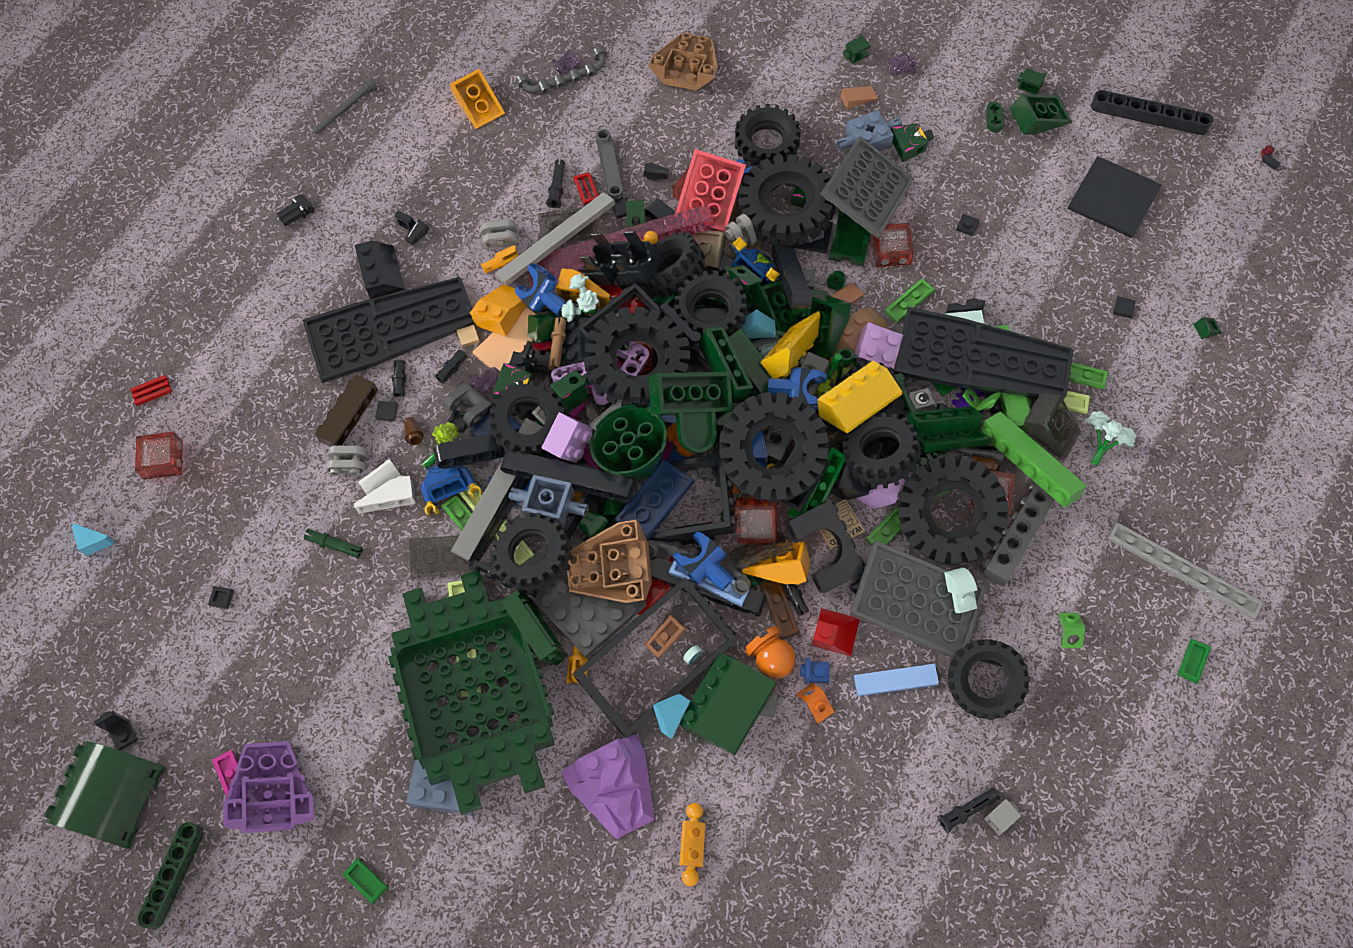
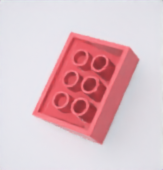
(711, 183)

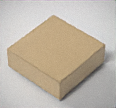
(468, 336)

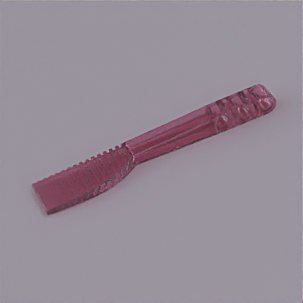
(690, 221)

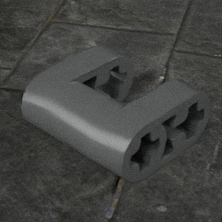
(468, 394)

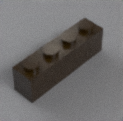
(346, 411)

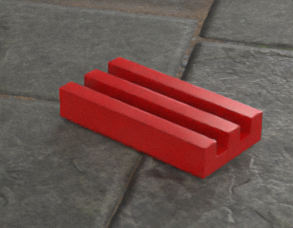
(582, 176)
(150, 387)

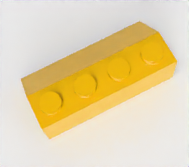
(792, 347)
(858, 397)

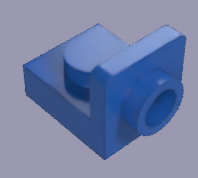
(815, 671)

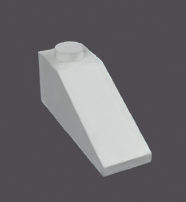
(389, 495)

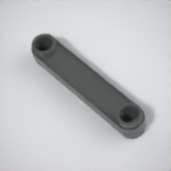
(609, 164)

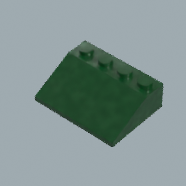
(727, 704)

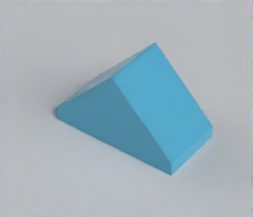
(759, 326)
(90, 541)
(670, 712)

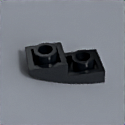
(970, 305)

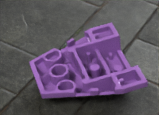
(614, 785)
(267, 790)

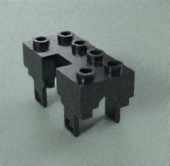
(629, 259)

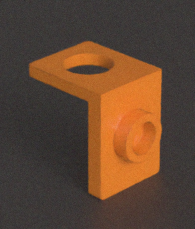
(816, 702)

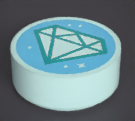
(692, 654)

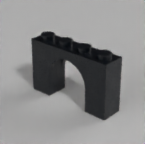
(847, 562)

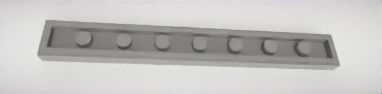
(555, 238)
(488, 504)
(1186, 571)

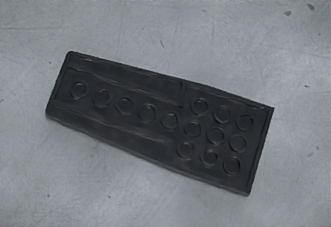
(386, 327)
(980, 356)

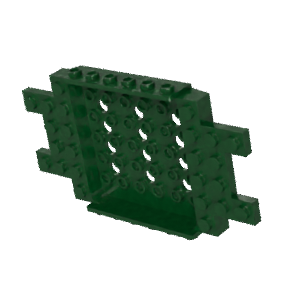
(453, 629)

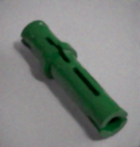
(325, 540)

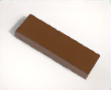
(780, 609)

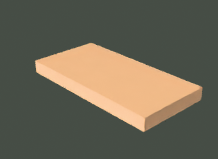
(499, 348)

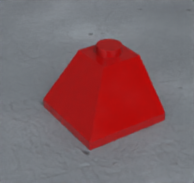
(835, 632)

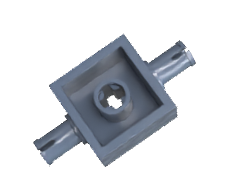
(870, 128)
(549, 498)

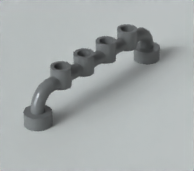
(560, 80)
(740, 586)

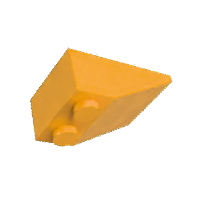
(476, 98)
(573, 294)
(498, 310)
(786, 568)

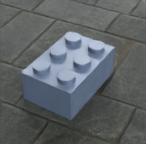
(436, 797)

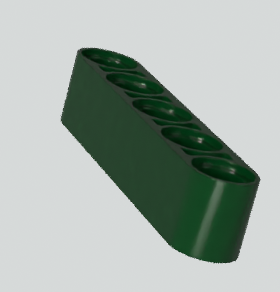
(162, 882)

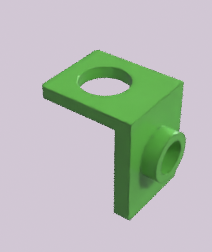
(978, 404)
(1072, 625)

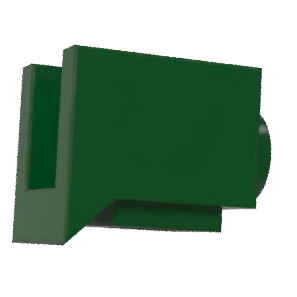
(856, 49)
(1031, 81)

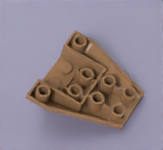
(685, 62)
(612, 564)

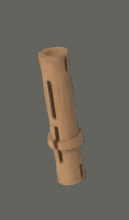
(558, 337)

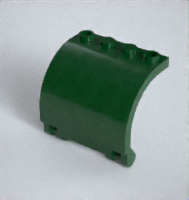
(103, 793)

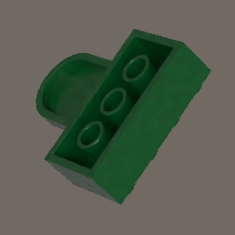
(694, 401)

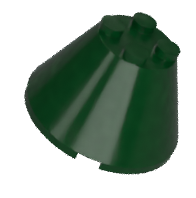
(629, 442)

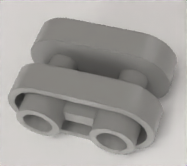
(743, 229)
(498, 234)
(346, 460)

